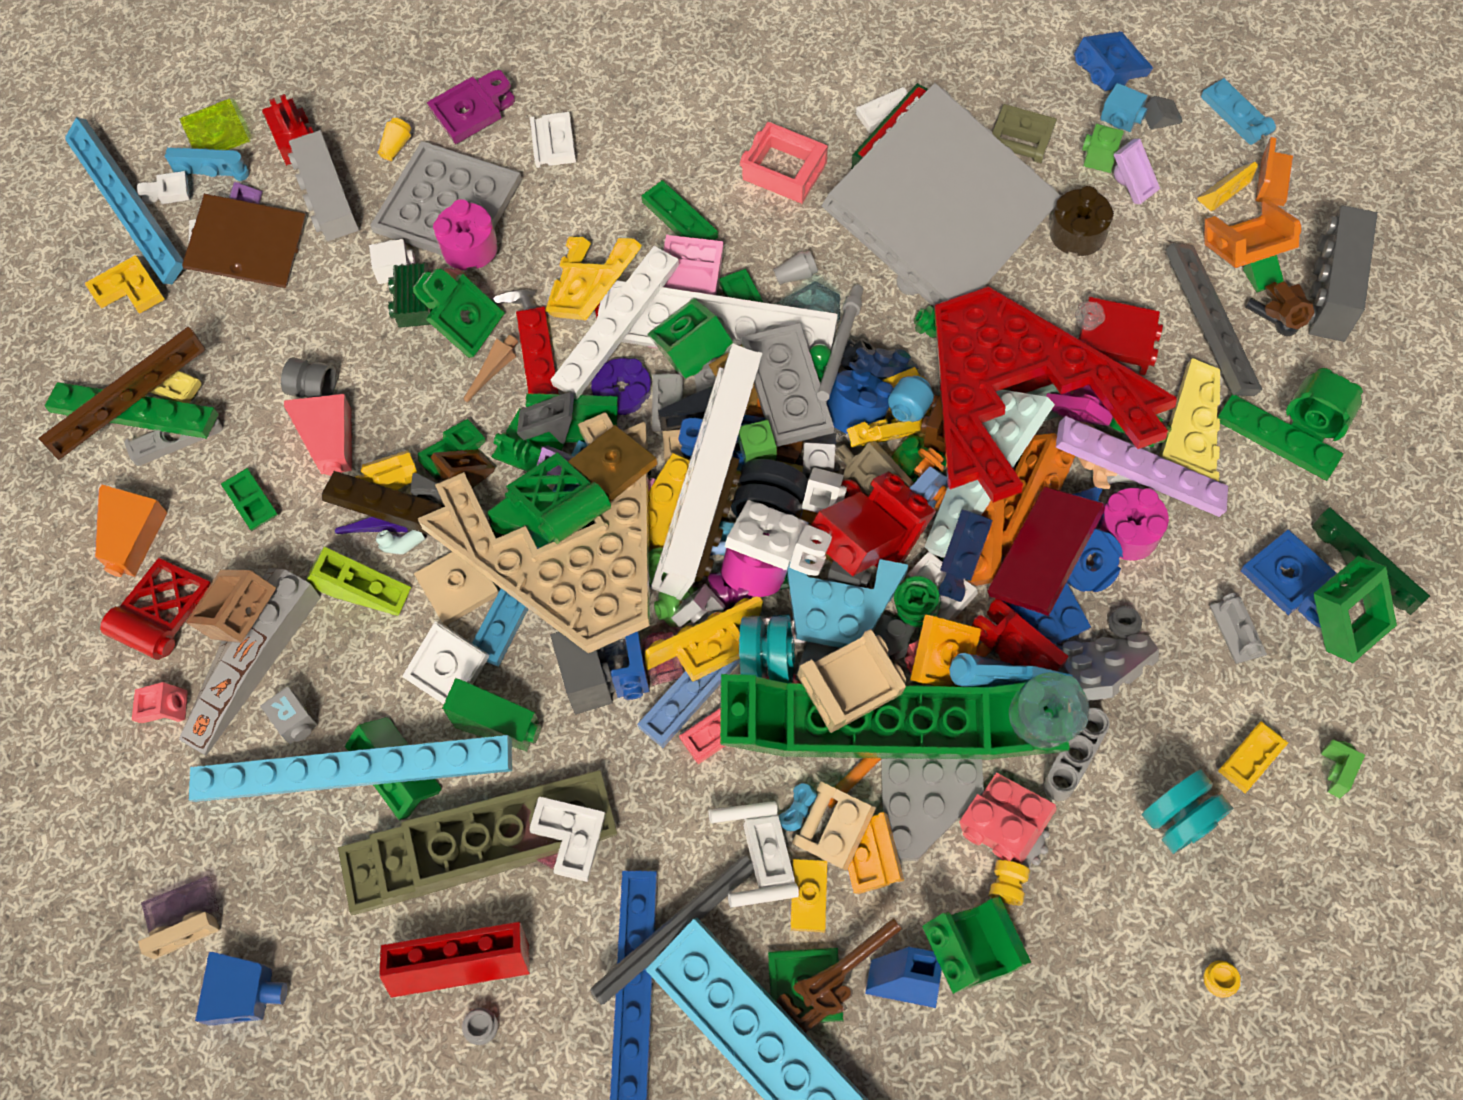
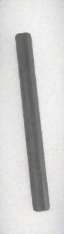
(656, 943)

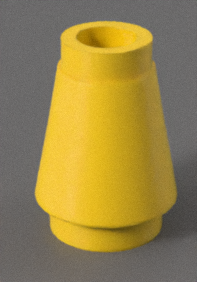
(394, 138)

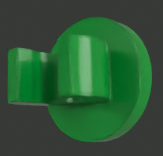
(925, 321)

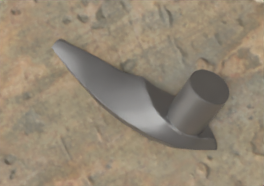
(516, 297)

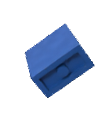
(633, 680)

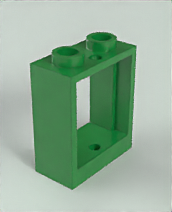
(1362, 580)

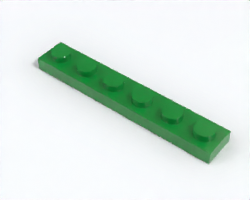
(145, 413)

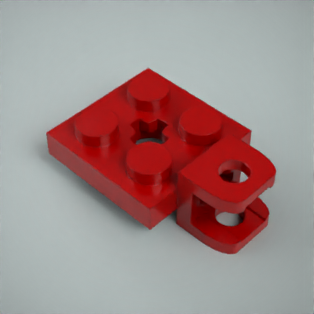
(1017, 639)

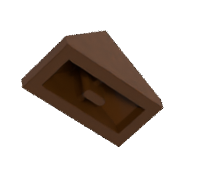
(470, 462)

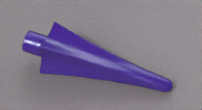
(370, 525)

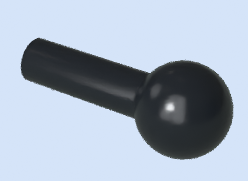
(1259, 309)

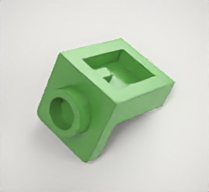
(1345, 767)

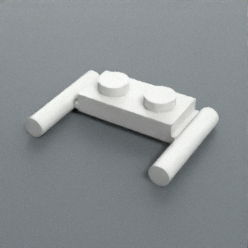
(767, 853)

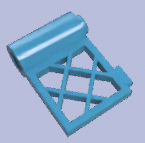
(979, 671)

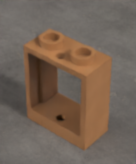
(223, 606)

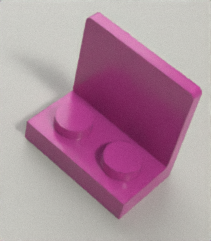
(1081, 406)

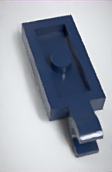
(882, 362)
(963, 553)

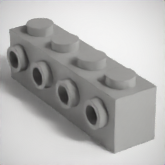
(323, 186)

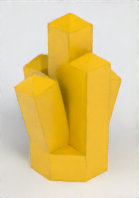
(391, 471)

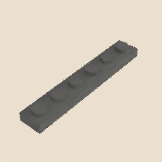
(1213, 320)

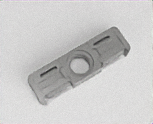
(155, 444)

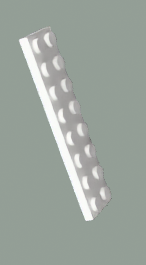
(736, 315)

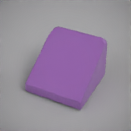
(245, 193)

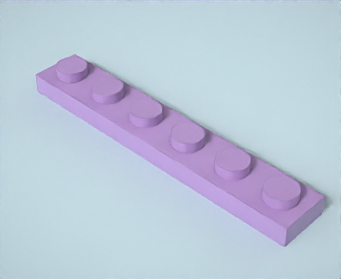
(1142, 466)

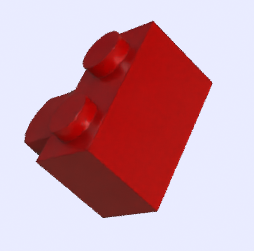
(286, 124)

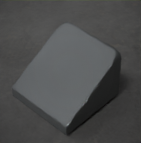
(1162, 113)
(424, 489)

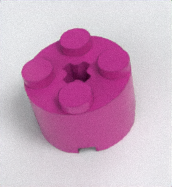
(465, 235)
(1136, 521)
(751, 574)

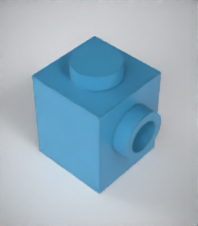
(1124, 108)

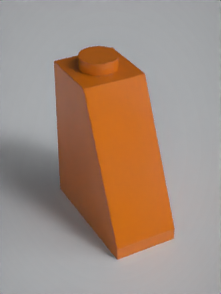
(125, 529)

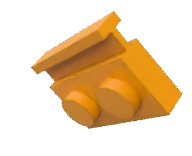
(876, 858)

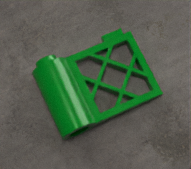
(569, 509)

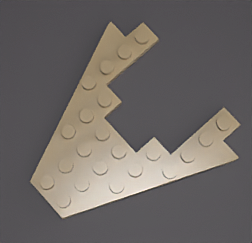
(585, 586)

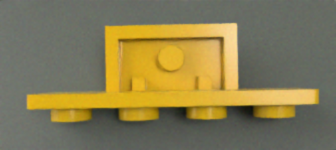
(706, 645)

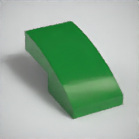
(457, 438)
(249, 499)

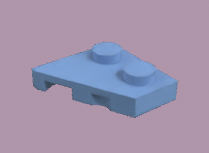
(929, 484)

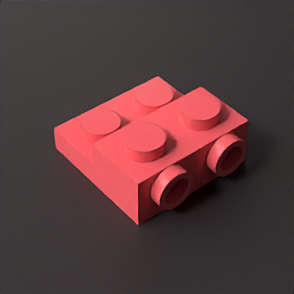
(1007, 819)

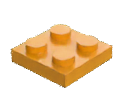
(938, 646)

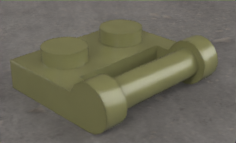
(1027, 127)

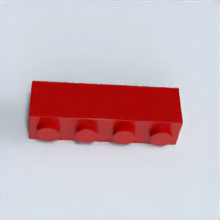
(454, 959)

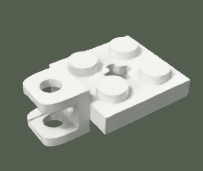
(787, 541)

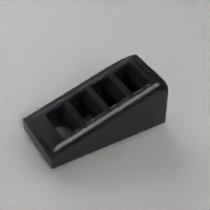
(689, 407)

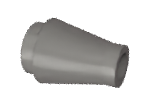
(796, 268)

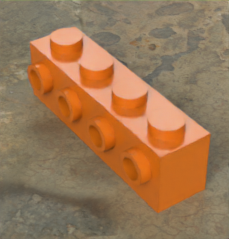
(1038, 468)

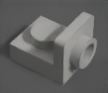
(698, 606)

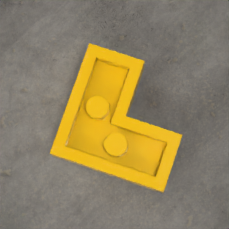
(125, 279)

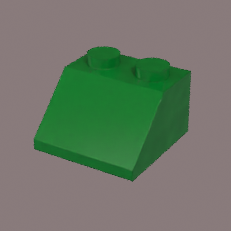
(691, 338)

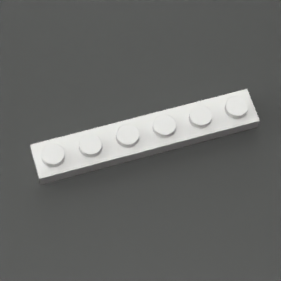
(615, 322)

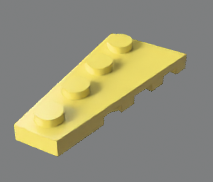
(1195, 421)

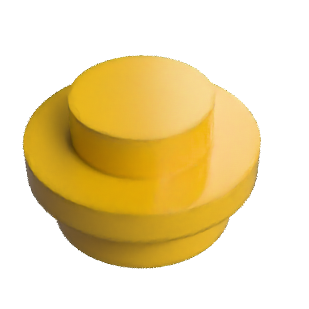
(1221, 979)

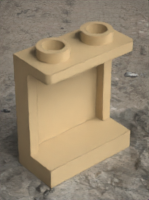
(852, 680)

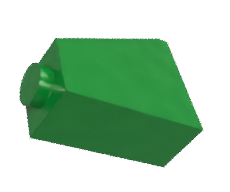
(507, 518)
(490, 715)

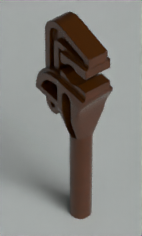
(826, 990)

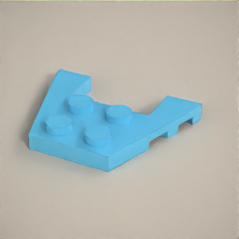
(840, 612)

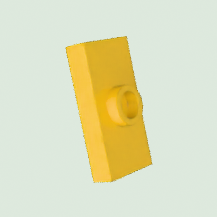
(1253, 757)
(809, 908)

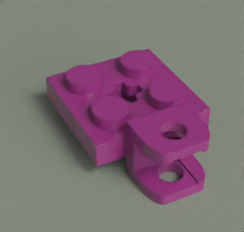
(479, 98)

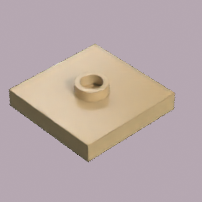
(454, 587)

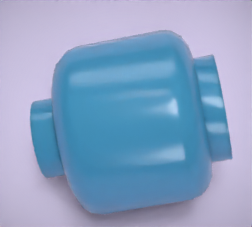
(910, 399)

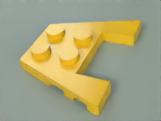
(584, 284)

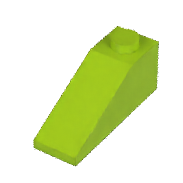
(356, 583)

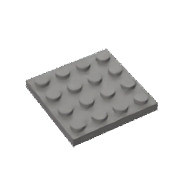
(432, 184)

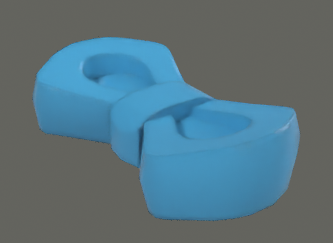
(803, 797)

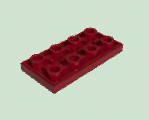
(1046, 550)

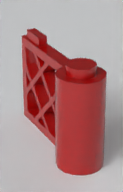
(138, 626)

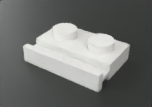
(553, 139)

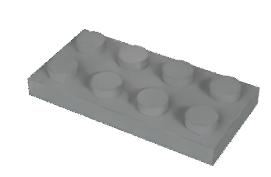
(788, 385)

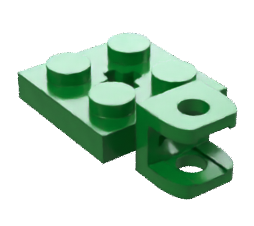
(448, 299)

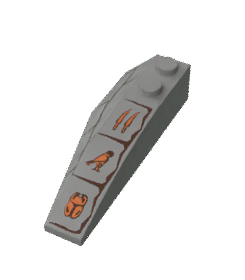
(243, 665)

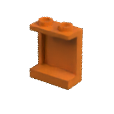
(1253, 239)

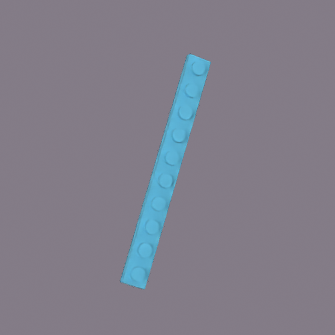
(351, 768)

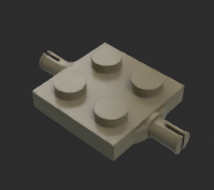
(868, 465)

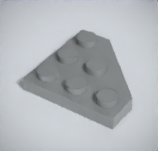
(1108, 663)
(926, 799)

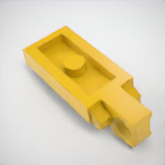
(882, 431)

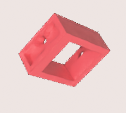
(792, 143)

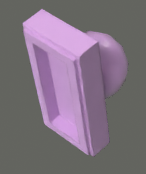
(1135, 171)

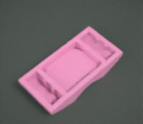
(698, 264)

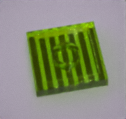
(214, 127)

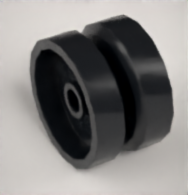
(770, 484)

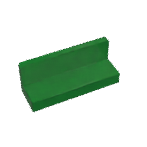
(583, 409)
(399, 796)

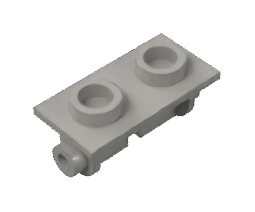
(1238, 629)

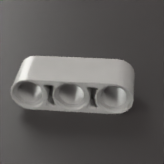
(1072, 769)

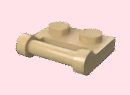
(842, 831)

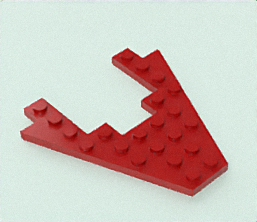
(996, 343)

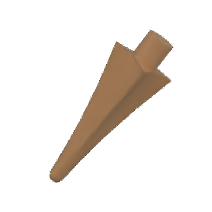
(497, 358)

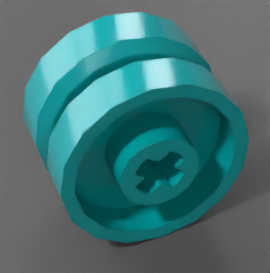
(771, 651)
(1191, 817)

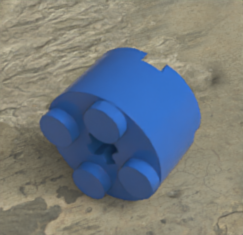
(857, 399)

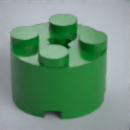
(1325, 405)

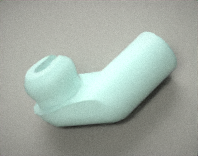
(397, 544)

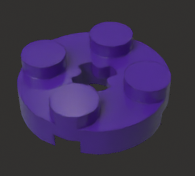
(625, 371)

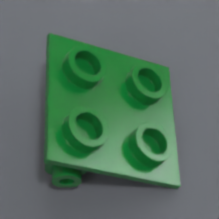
(519, 452)

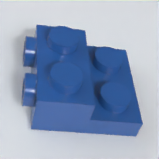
(1111, 59)
(1063, 622)

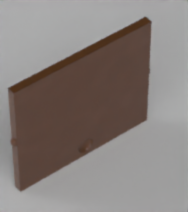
(244, 241)

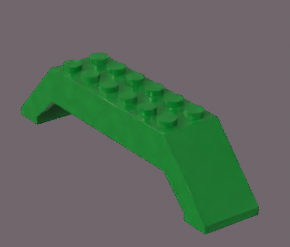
(916, 725)

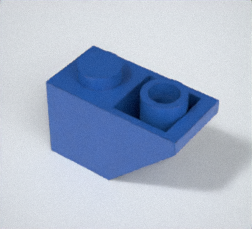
(906, 976)

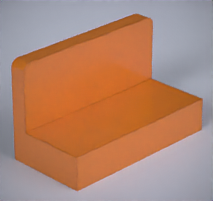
(1274, 175)

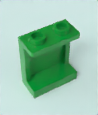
(976, 945)

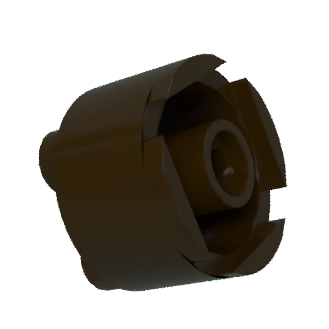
(1081, 221)

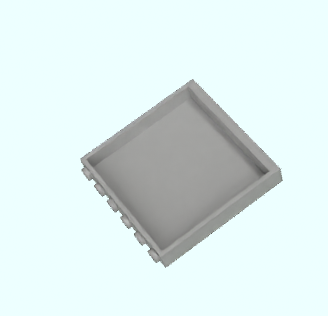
(941, 199)

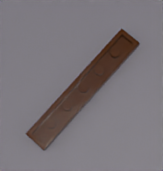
(122, 393)

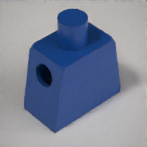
(236, 991)

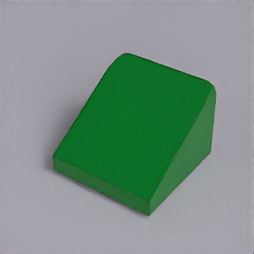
(1264, 273)

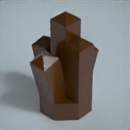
(1289, 305)

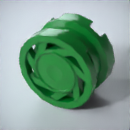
(916, 599)

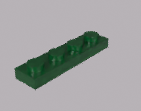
(1350, 543)

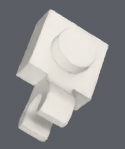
(168, 189)

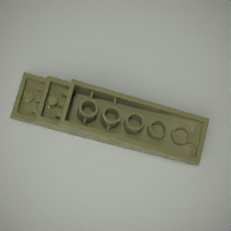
(457, 845)

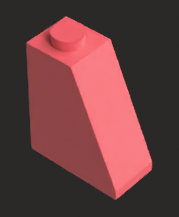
(325, 430)

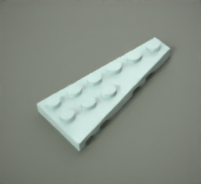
(1012, 435)

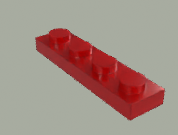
(536, 351)

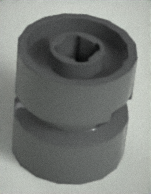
(308, 380)

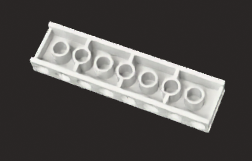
(706, 473)

